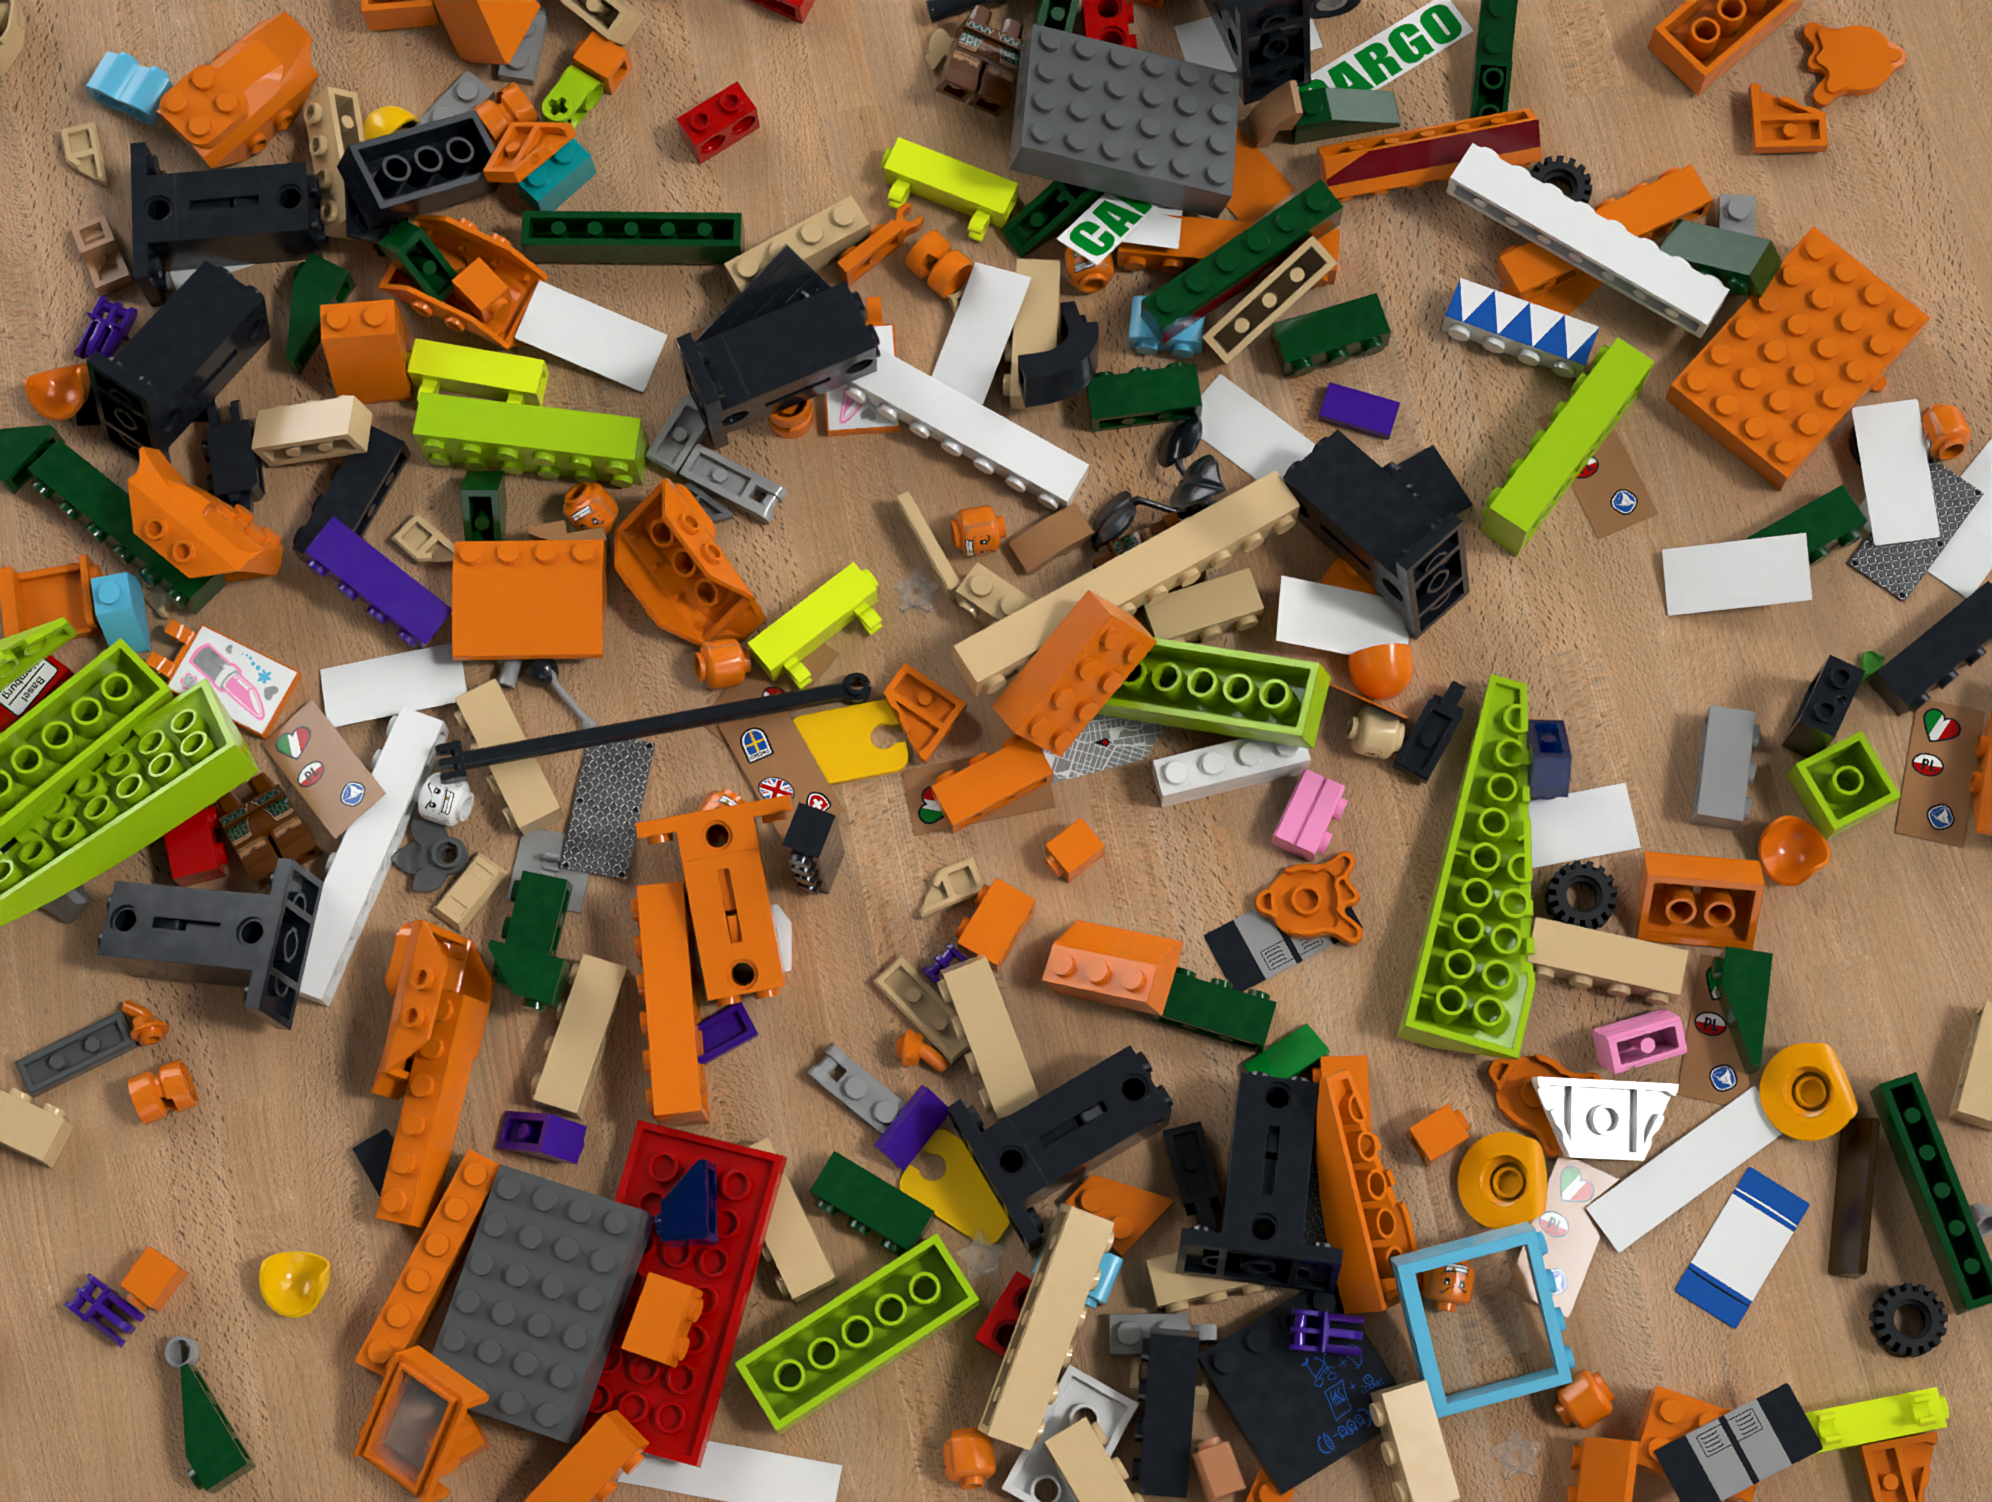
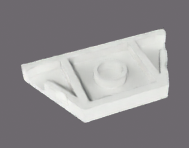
(1603, 1115)

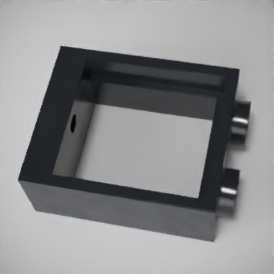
(1823, 707)

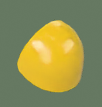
(386, 121)
(294, 1282)

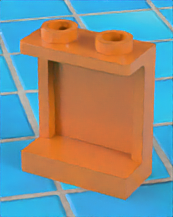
(50, 594)

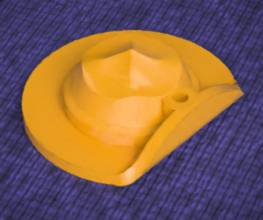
(1807, 1092)
(1503, 1180)

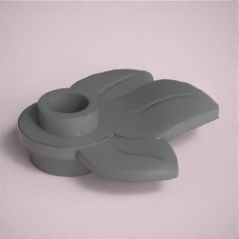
(426, 855)

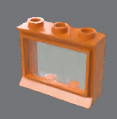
(418, 1421)

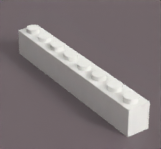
(1587, 240)
(971, 430)
(367, 850)

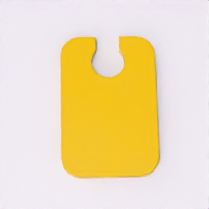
(844, 745)
(961, 1194)

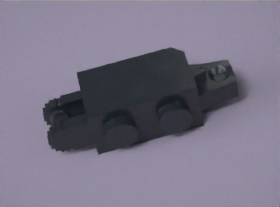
(234, 465)

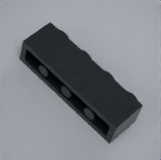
(356, 489)
(1937, 654)
(813, 849)
(1167, 1412)

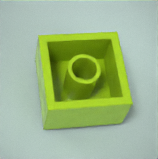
(1843, 785)

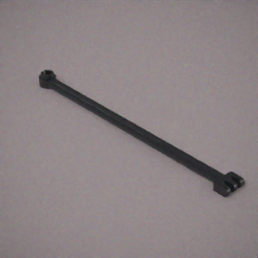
(645, 727)

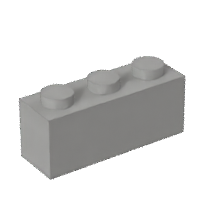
(1725, 768)

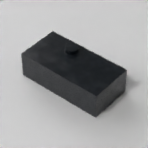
(418, 169)

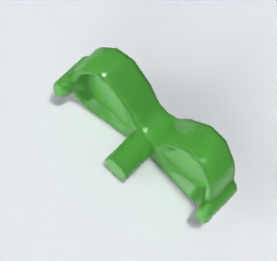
(1871, 663)

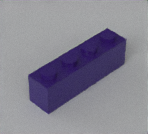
(377, 583)

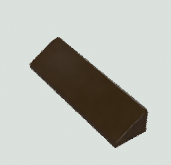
(1853, 1198)

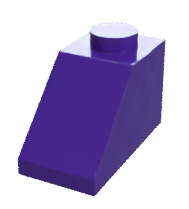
(541, 1136)

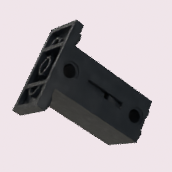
(1265, 42)
(219, 218)
(778, 360)
(178, 361)
(1381, 530)
(219, 937)
(1063, 1135)
(1266, 1194)

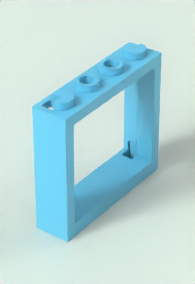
(1408, 1264)

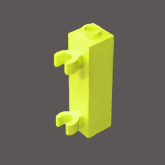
(949, 183)
(476, 372)
(814, 622)
(1879, 1419)

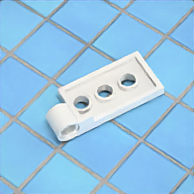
(1075, 1393)

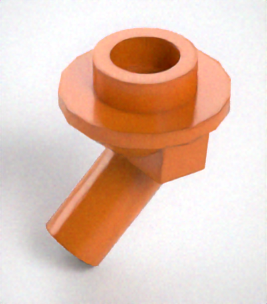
(146, 1028)
(912, 1048)

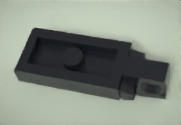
(1431, 734)
(1193, 1172)

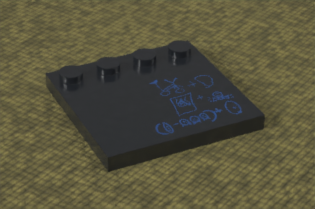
(1294, 1404)

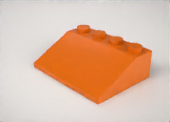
(529, 599)

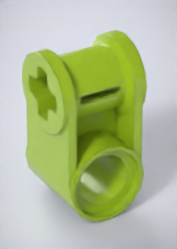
(572, 97)

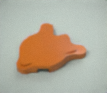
(1850, 60)
(1312, 901)
(1519, 1100)

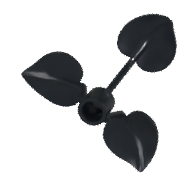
(1191, 495)

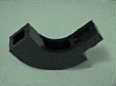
(1065, 369)

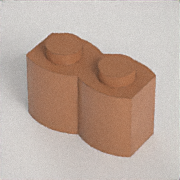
(1217, 1470)

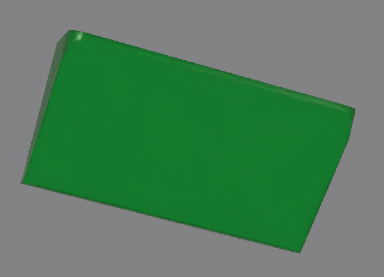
(1290, 1055)

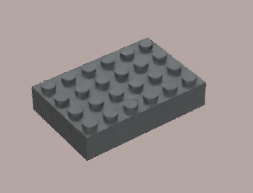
(1125, 121)
(542, 1300)

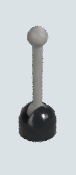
(545, 673)

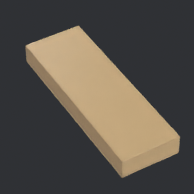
(928, 545)
(922, 1007)

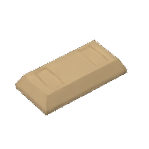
(469, 892)

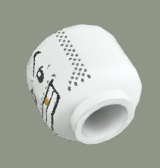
(443, 802)

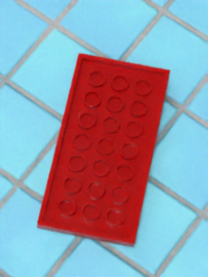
(679, 1404)

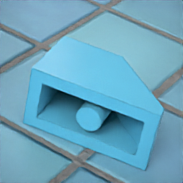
(122, 610)

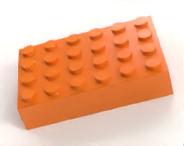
(1796, 358)

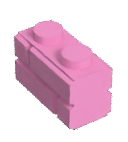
(1309, 814)
(1639, 1040)

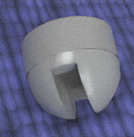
(1983, 1218)
(176, 1351)

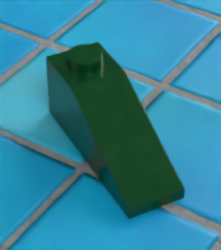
(1343, 112)
(1048, 215)
(314, 284)
(1743, 997)
(210, 1440)

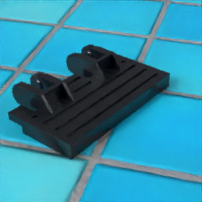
(776, 285)

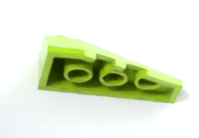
(28, 648)

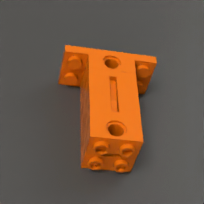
(729, 895)

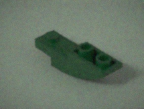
(1493, 57)

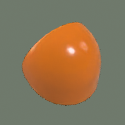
(59, 391)
(1381, 670)
(1792, 850)

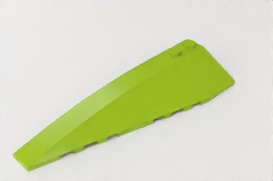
(151, 784)
(1471, 964)

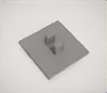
(542, 854)

